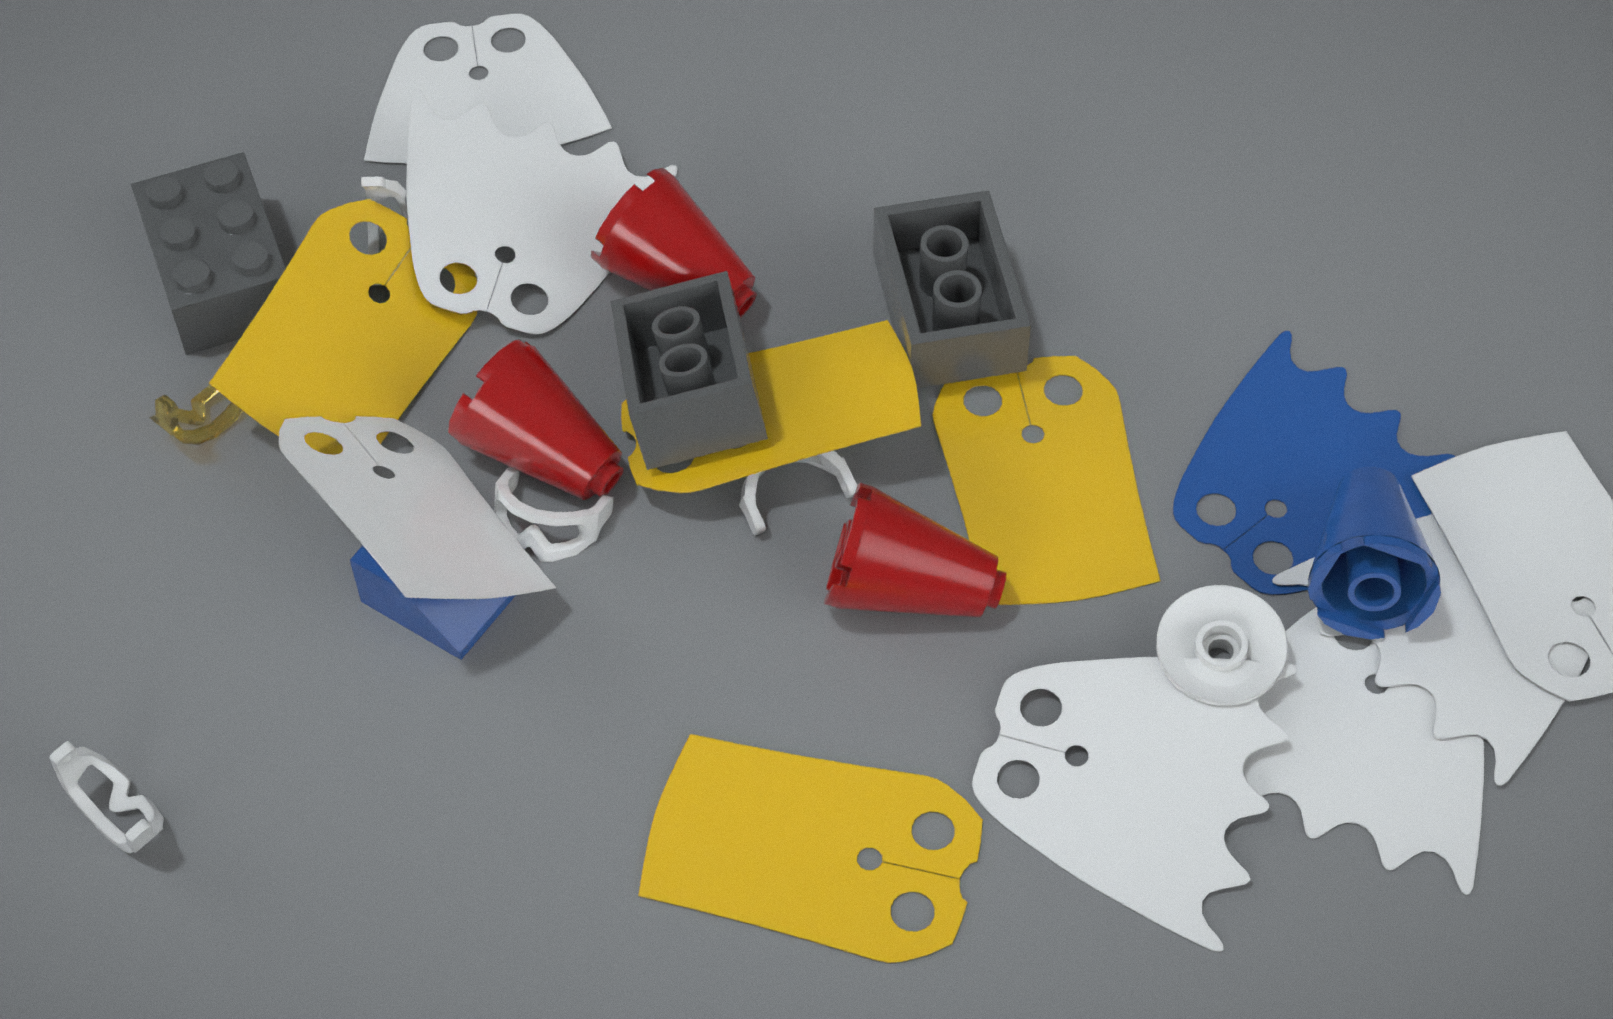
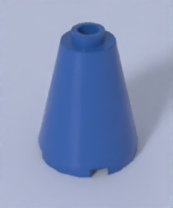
(1372, 560)

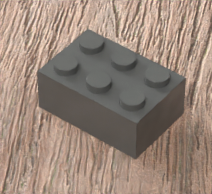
(210, 248)
(951, 288)
(687, 371)

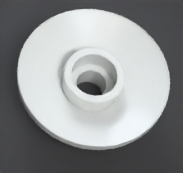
(1226, 620)

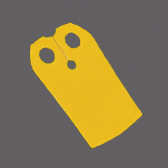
(328, 345)
(812, 402)
(1053, 509)
(780, 841)

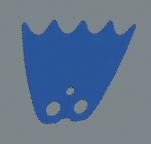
(1291, 442)

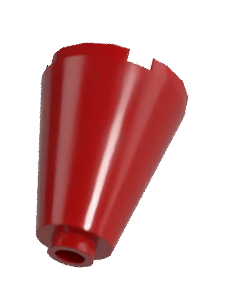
(666, 239)
(536, 425)
(908, 563)

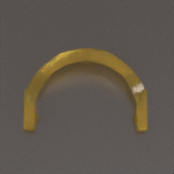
(168, 415)

